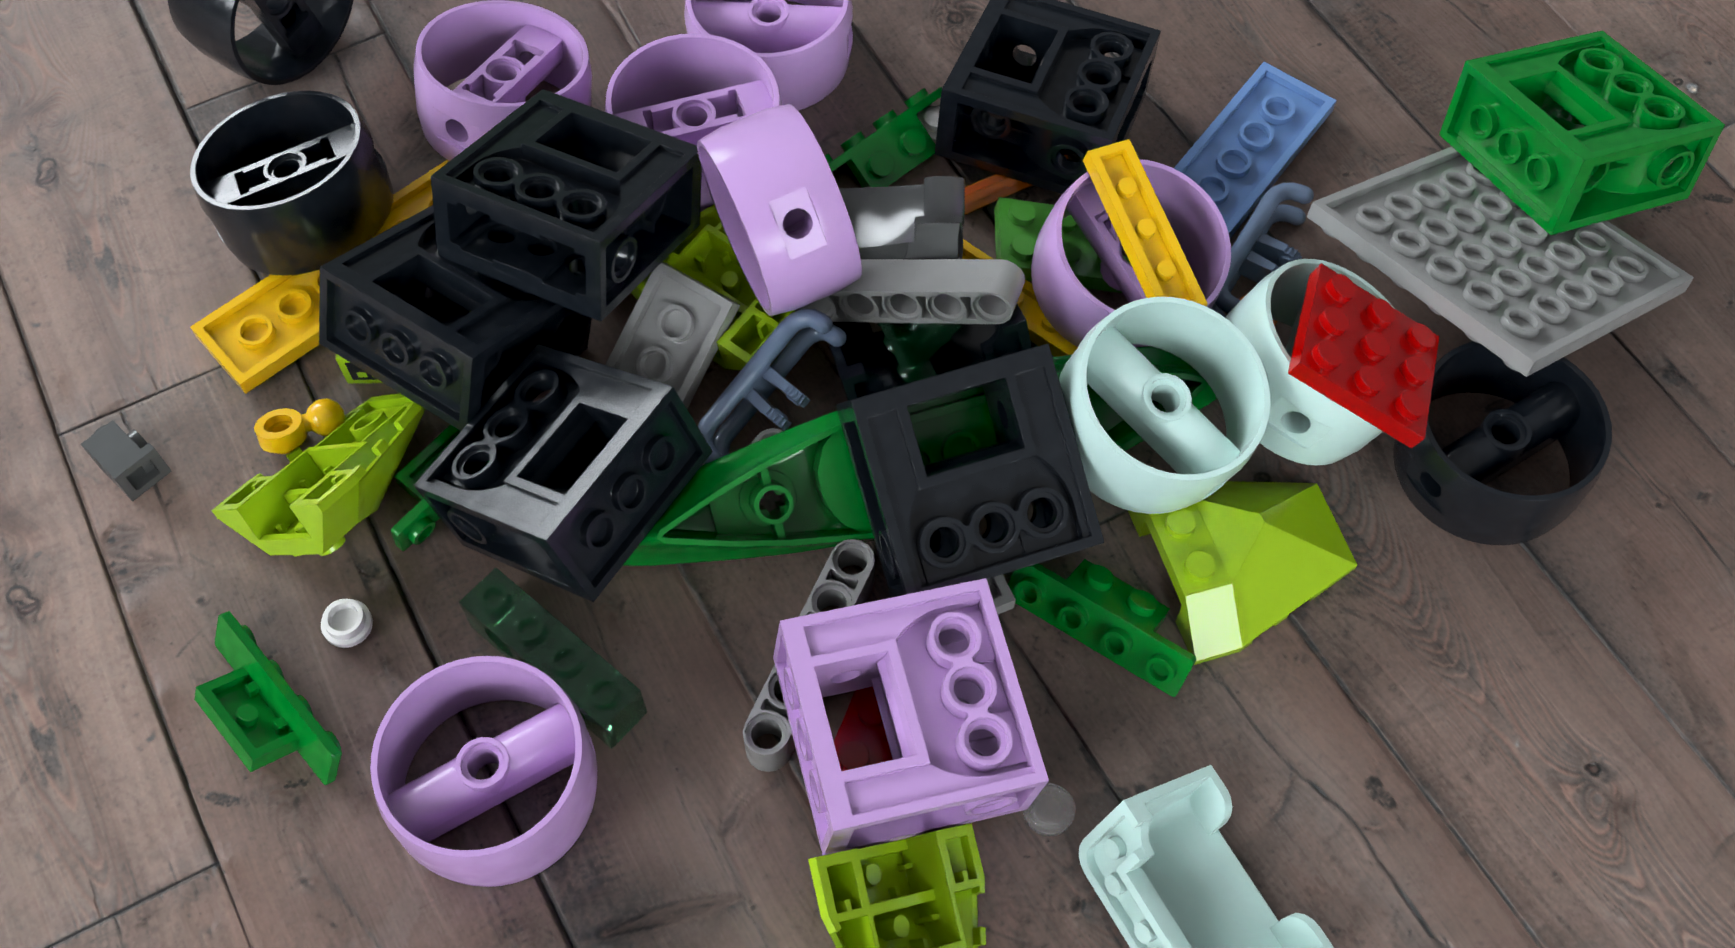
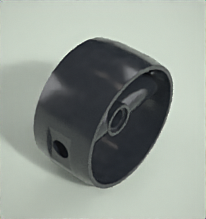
(280, 50)
(292, 182)
(1548, 407)

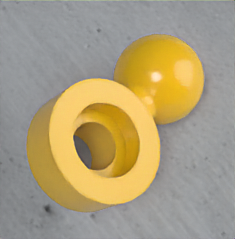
(287, 429)

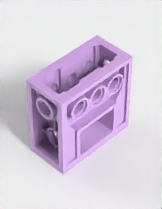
(945, 705)

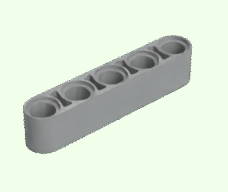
(928, 292)
(831, 588)

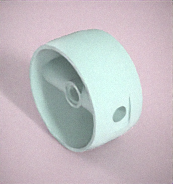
(1301, 420)
(1182, 433)

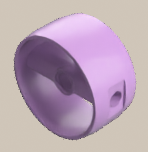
(799, 43)
(503, 55)
(691, 88)
(780, 208)
(1191, 215)
(451, 791)

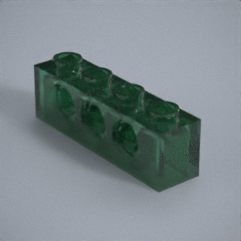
(534, 636)

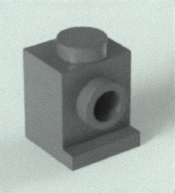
(126, 459)

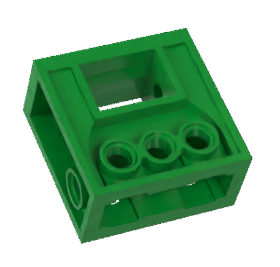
(1579, 131)

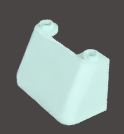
(1176, 878)

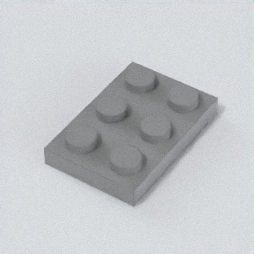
(673, 331)

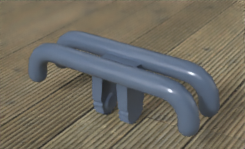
(1259, 254)
(759, 379)

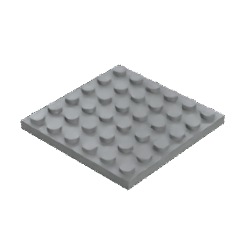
(1491, 266)

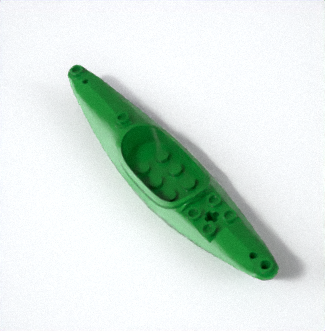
(813, 472)

